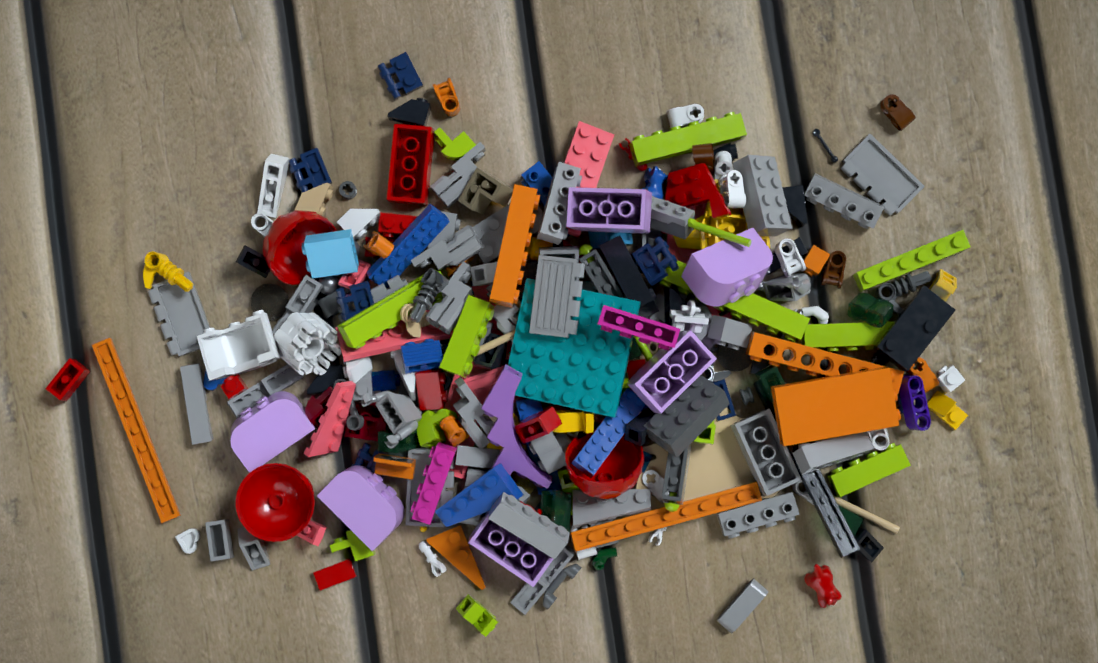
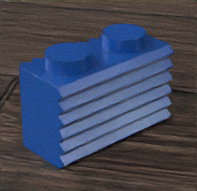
(421, 356)

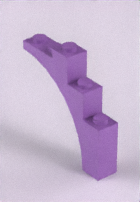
(502, 433)

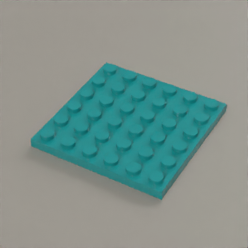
(577, 370)

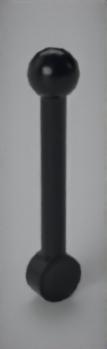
(816, 133)

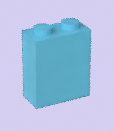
(330, 253)

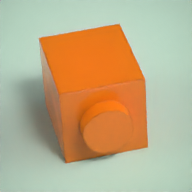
(815, 260)

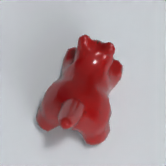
(822, 582)

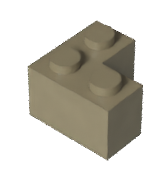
(482, 189)

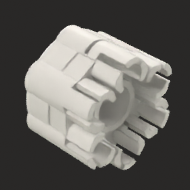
(305, 342)

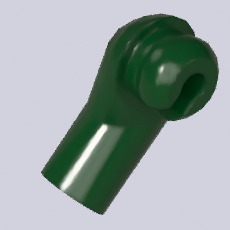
(602, 556)

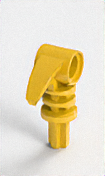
(166, 269)

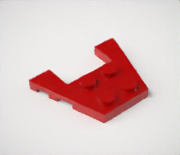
(695, 186)

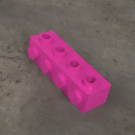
(638, 326)
(435, 479)

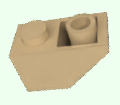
(315, 199)

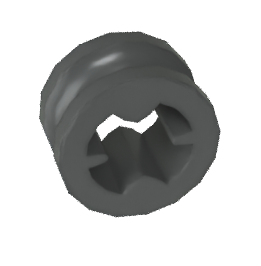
(343, 193)
(746, 395)

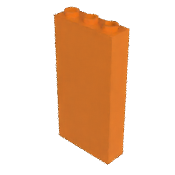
(835, 406)

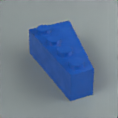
(478, 496)

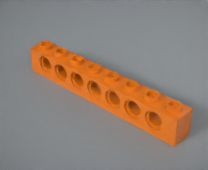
(759, 341)

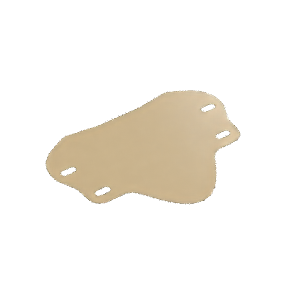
(710, 466)

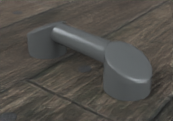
(354, 421)
(569, 571)

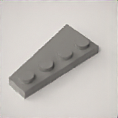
(593, 509)

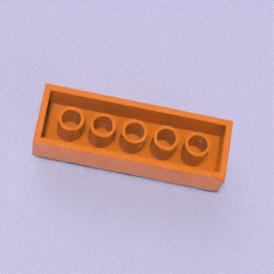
(513, 245)

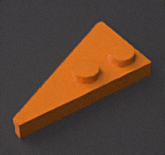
(455, 548)

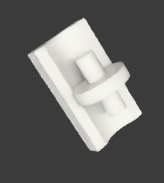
(689, 314)

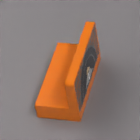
(395, 466)

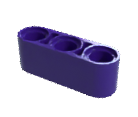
(920, 410)

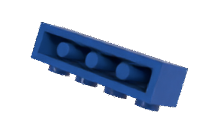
(540, 179)

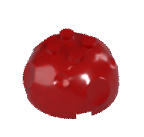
(284, 243)
(614, 476)
(275, 502)

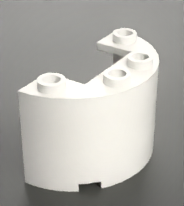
(239, 347)

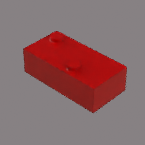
(410, 164)

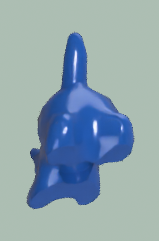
(654, 179)

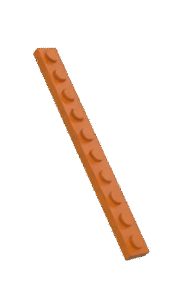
(136, 430)
(662, 518)

